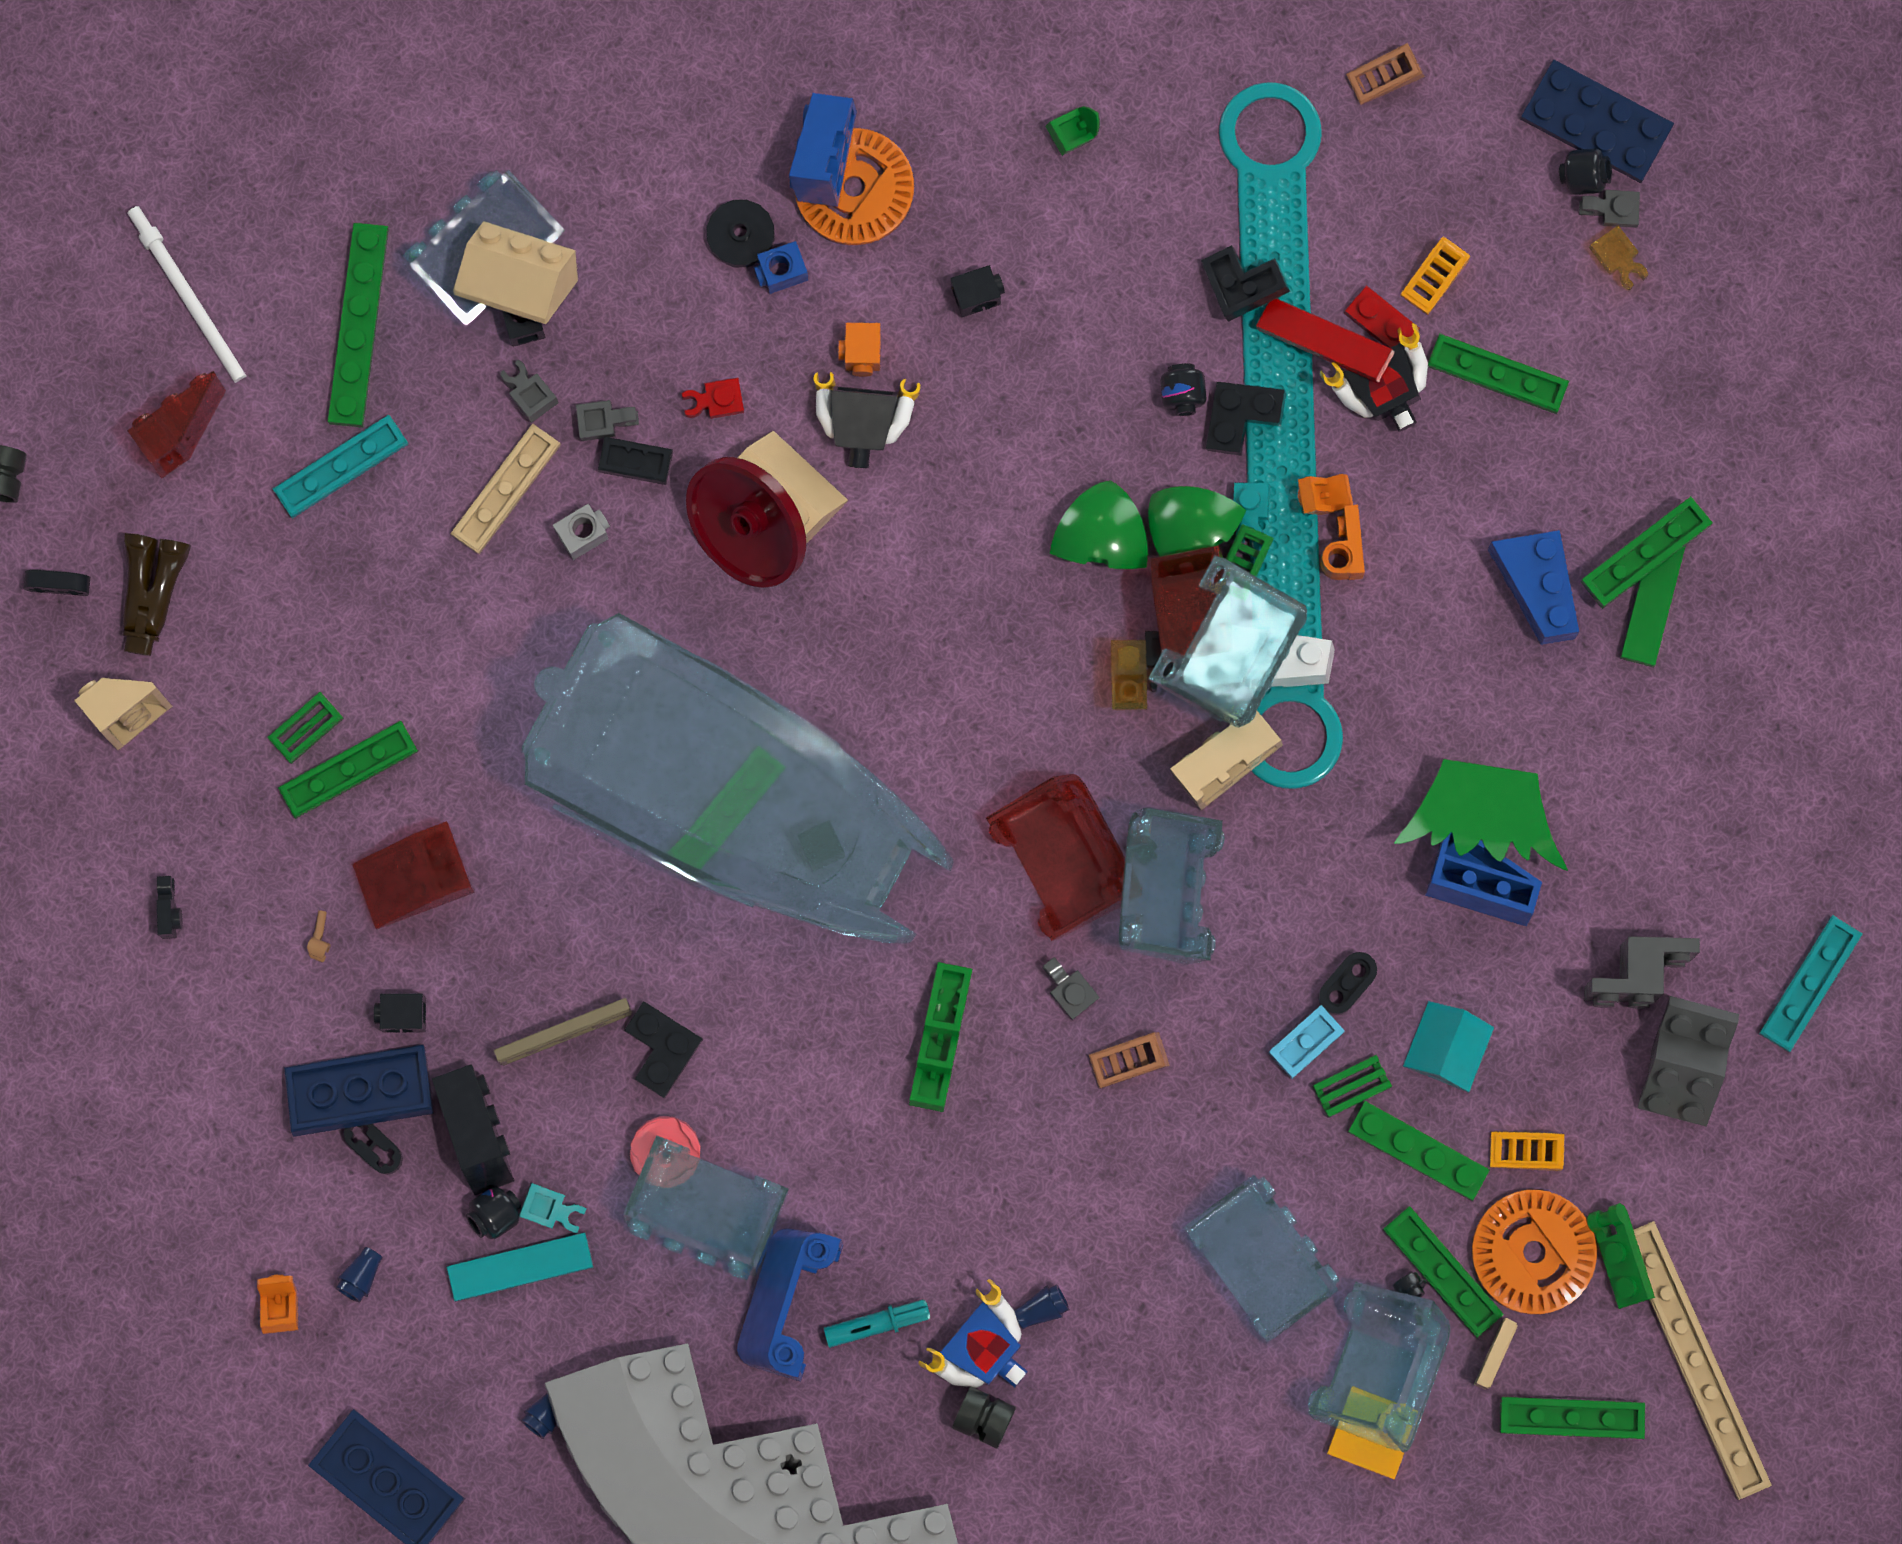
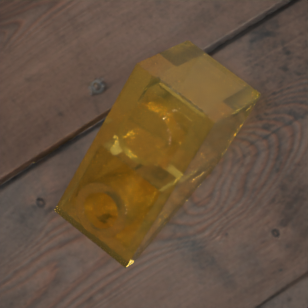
(1128, 674)

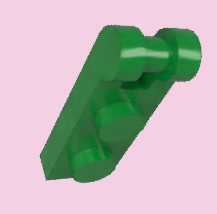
(1621, 1255)

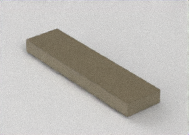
(563, 1032)

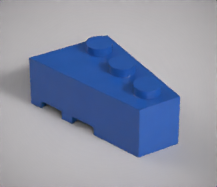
(823, 149)
(1540, 583)
(1483, 883)

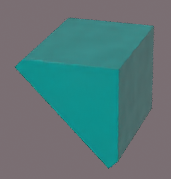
(1449, 1045)

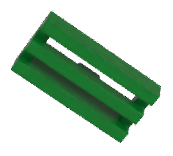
(312, 739)
(1378, 1073)

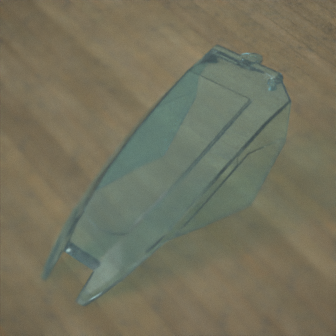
(719, 784)

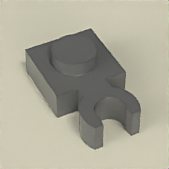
(530, 394)

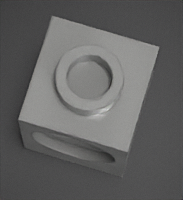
(566, 531)

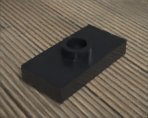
(635, 460)

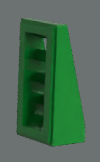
(1255, 536)

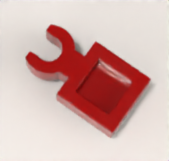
(721, 399)

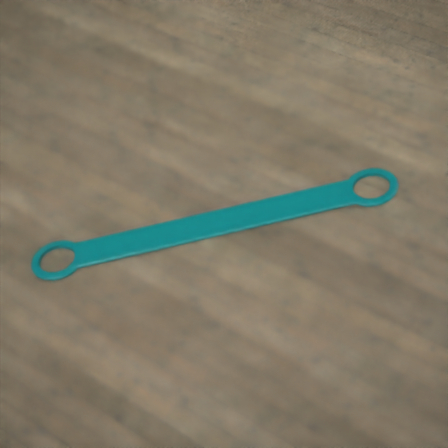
(1271, 227)

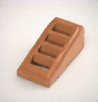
(1390, 85)
(1158, 1051)

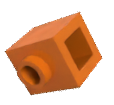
(861, 348)

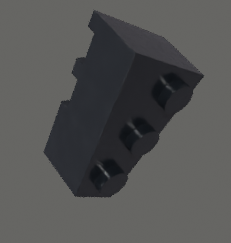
(473, 1128)

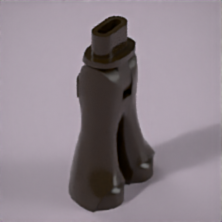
(145, 610)

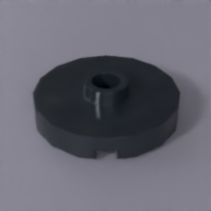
(740, 250)

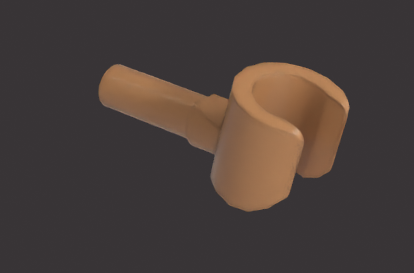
(315, 946)

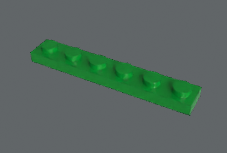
(358, 325)

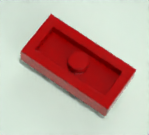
(1379, 318)

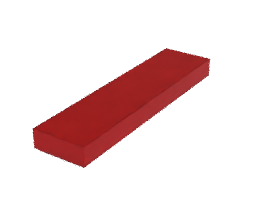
(1325, 339)

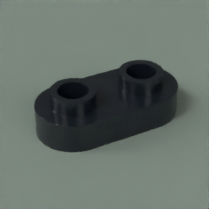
(1347, 984)

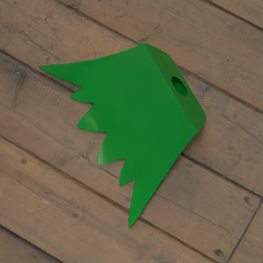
(1488, 806)

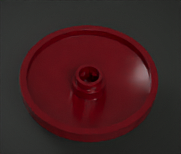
(746, 522)

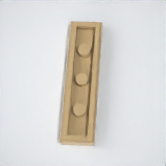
(505, 489)

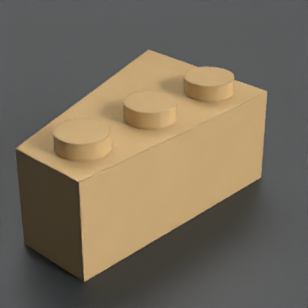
(1225, 759)

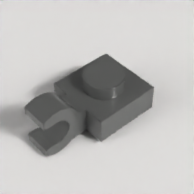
(1616, 208)
(599, 419)
(1072, 992)

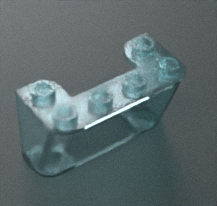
(499, 202)
(1235, 646)
(1165, 885)
(704, 1209)
(1262, 1257)

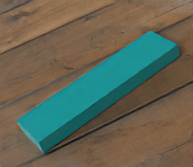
(340, 466)
(1810, 983)
(520, 1267)

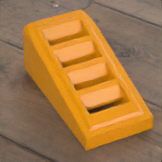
(1454, 252)
(1557, 1151)

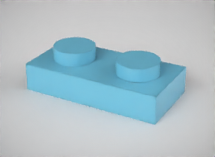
(1306, 1042)

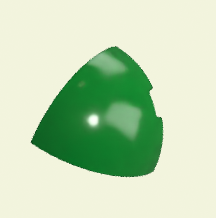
(1191, 519)
(1102, 529)

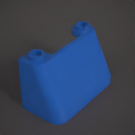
(761, 1338)

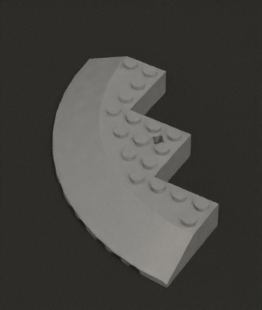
(658, 1476)

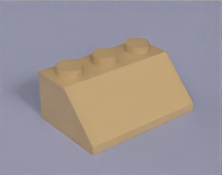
(516, 272)
(809, 490)
(121, 707)

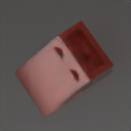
(176, 428)
(1178, 598)
(413, 875)

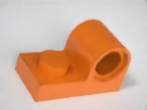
(1349, 527)

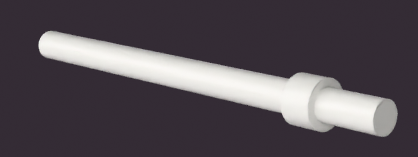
(153, 240)

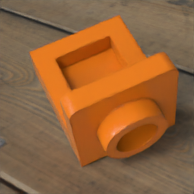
(1324, 495)
(278, 1304)

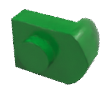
(1074, 129)

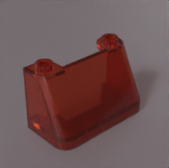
(1063, 852)

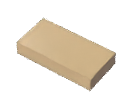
(1496, 1354)

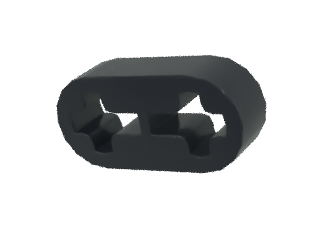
(56, 582)
(367, 1152)

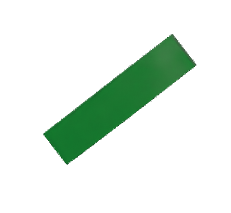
(940, 1037)

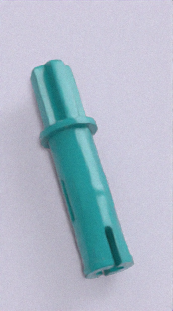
(879, 1323)

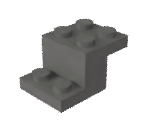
(1641, 971)
(1688, 1061)

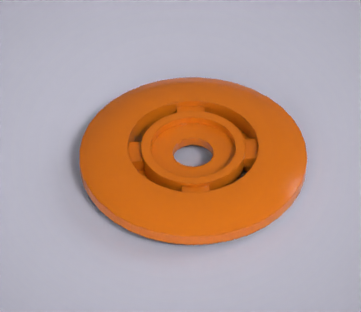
(881, 204)
(1566, 1242)

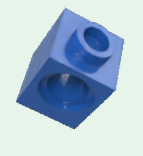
(787, 254)

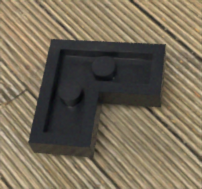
(1240, 290)
(1236, 406)
(671, 1046)

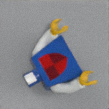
(982, 1346)

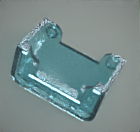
(1384, 1367)

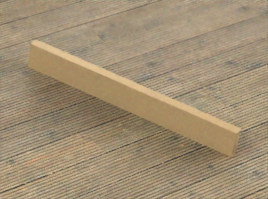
(1700, 1368)

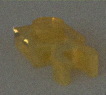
(1616, 253)

